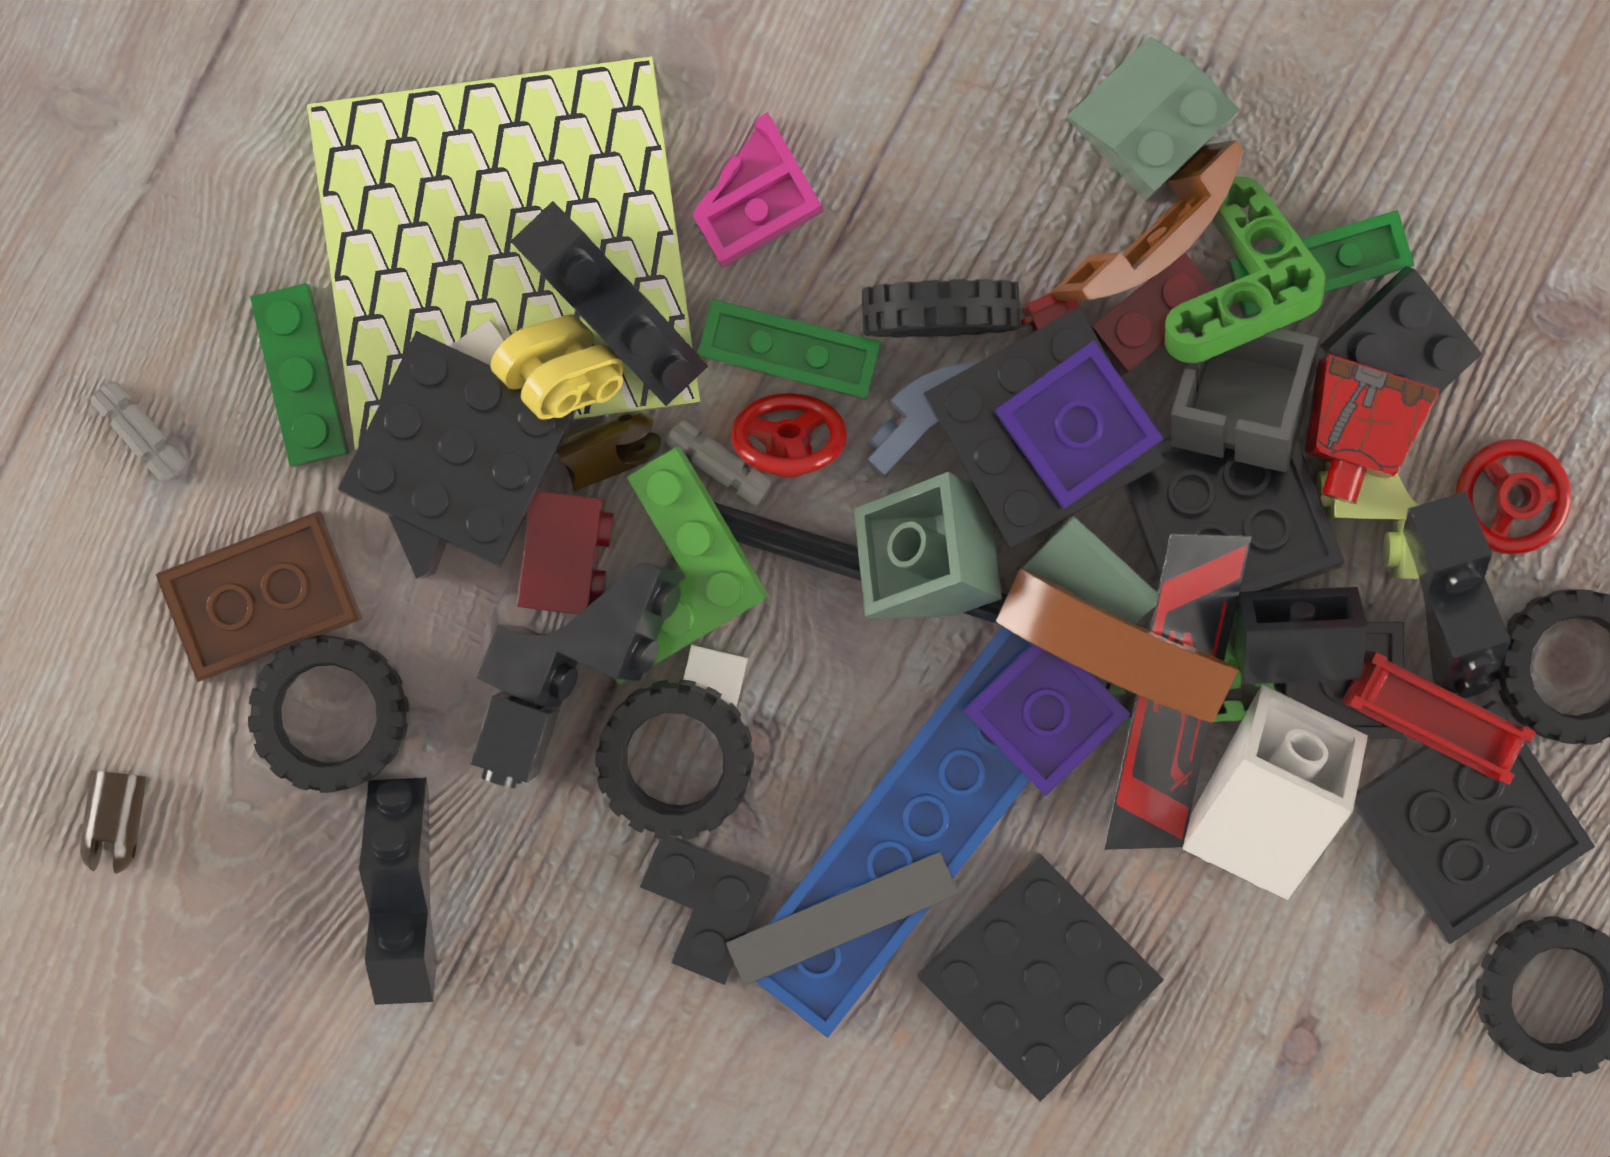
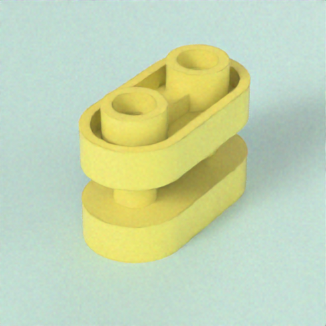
(558, 367)

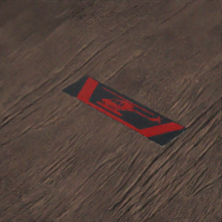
(1165, 745)

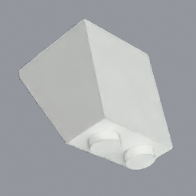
(1277, 793)

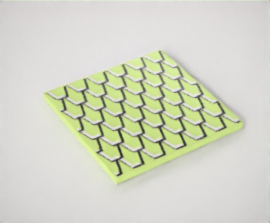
(443, 177)

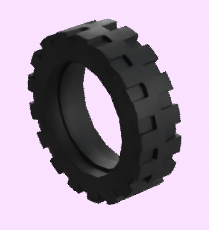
(941, 308)
(1515, 674)
(273, 741)
(650, 813)
(1496, 994)

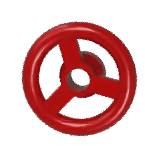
(787, 440)
(1533, 489)

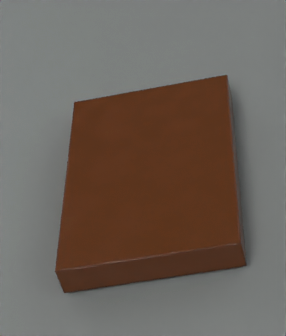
(258, 596)

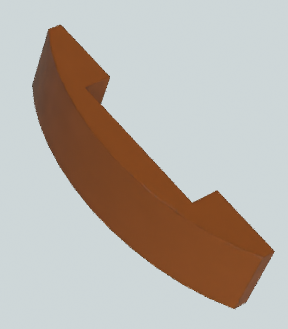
(1201, 191)
(1115, 647)

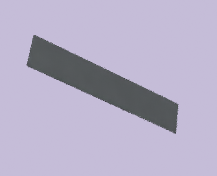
(842, 918)

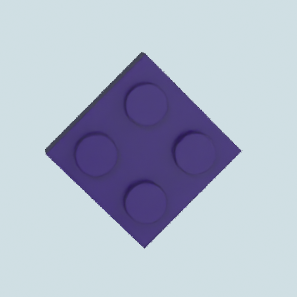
(1078, 424)
(1046, 715)

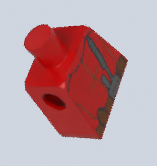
(1363, 423)

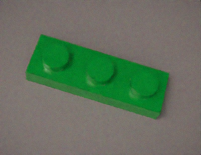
(1347, 254)
(789, 349)
(299, 375)

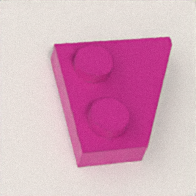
(756, 198)

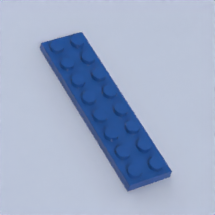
(932, 799)

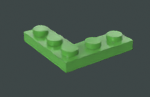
(716, 570)

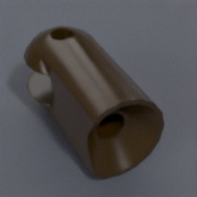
(609, 448)
(112, 816)

